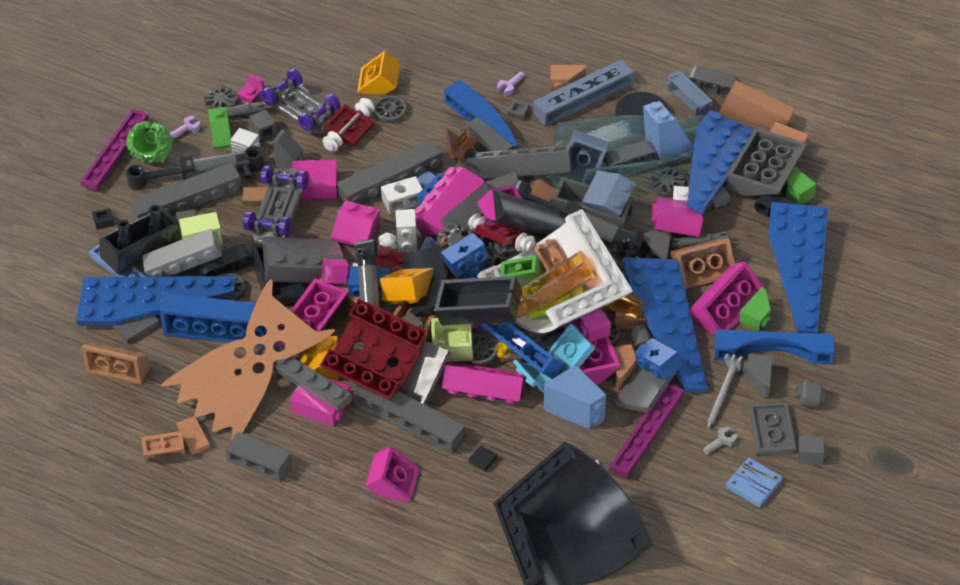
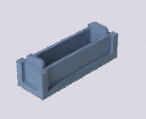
(689, 93)

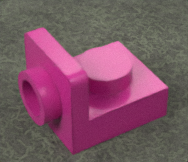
(251, 91)

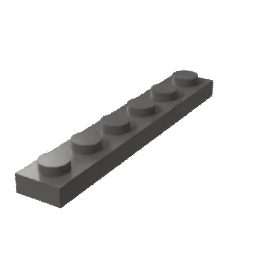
(310, 381)

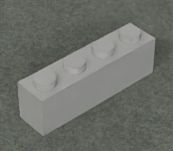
(182, 255)

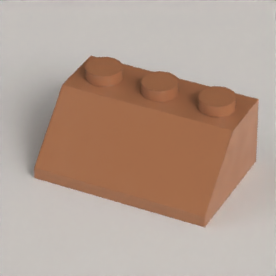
(704, 261)
(115, 362)

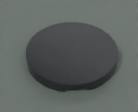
(633, 103)

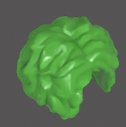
(149, 142)

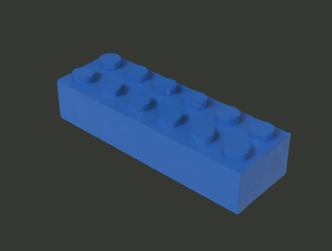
(207, 318)

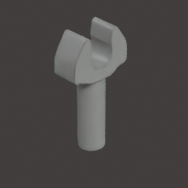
(722, 440)

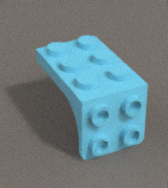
(570, 348)

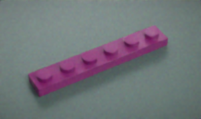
(112, 151)
(645, 432)

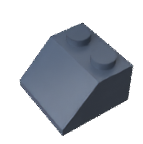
(586, 152)
(608, 192)

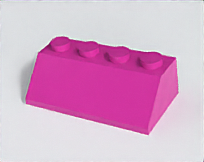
(447, 194)
(722, 302)
(317, 305)
(601, 361)
(484, 381)

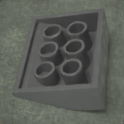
(764, 164)
(297, 258)

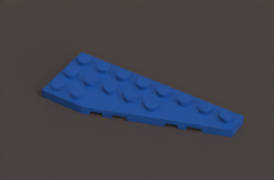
(714, 152)
(799, 248)
(117, 299)
(668, 313)

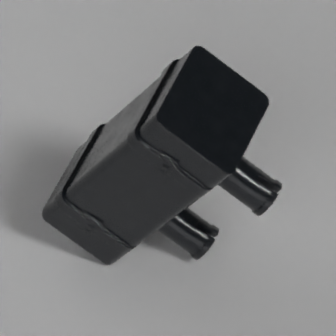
(128, 243)

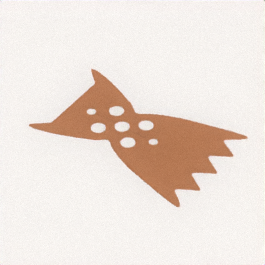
(237, 397)

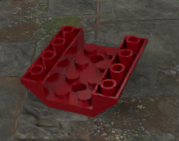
(384, 339)

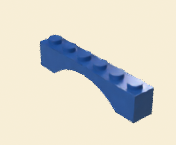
(810, 346)

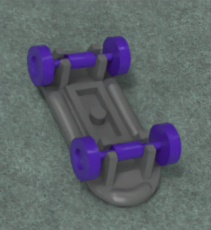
(299, 104)
(278, 204)

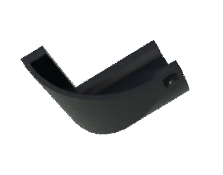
(570, 521)

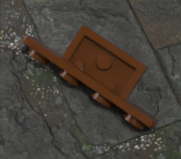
(460, 144)

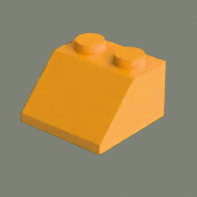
(379, 75)
(406, 285)
(314, 355)

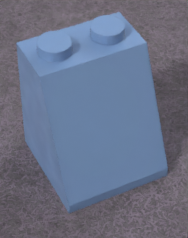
(664, 131)
(575, 398)

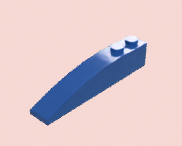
(472, 105)
(526, 348)

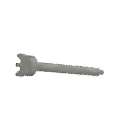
(734, 365)

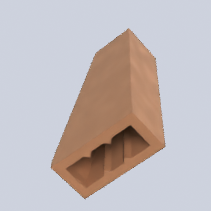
(755, 107)

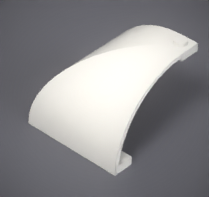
(600, 291)

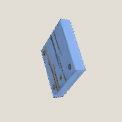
(754, 482)

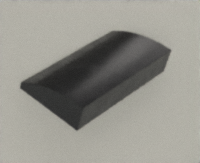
(526, 215)
(426, 258)
(284, 292)

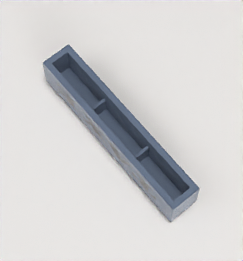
(583, 92)

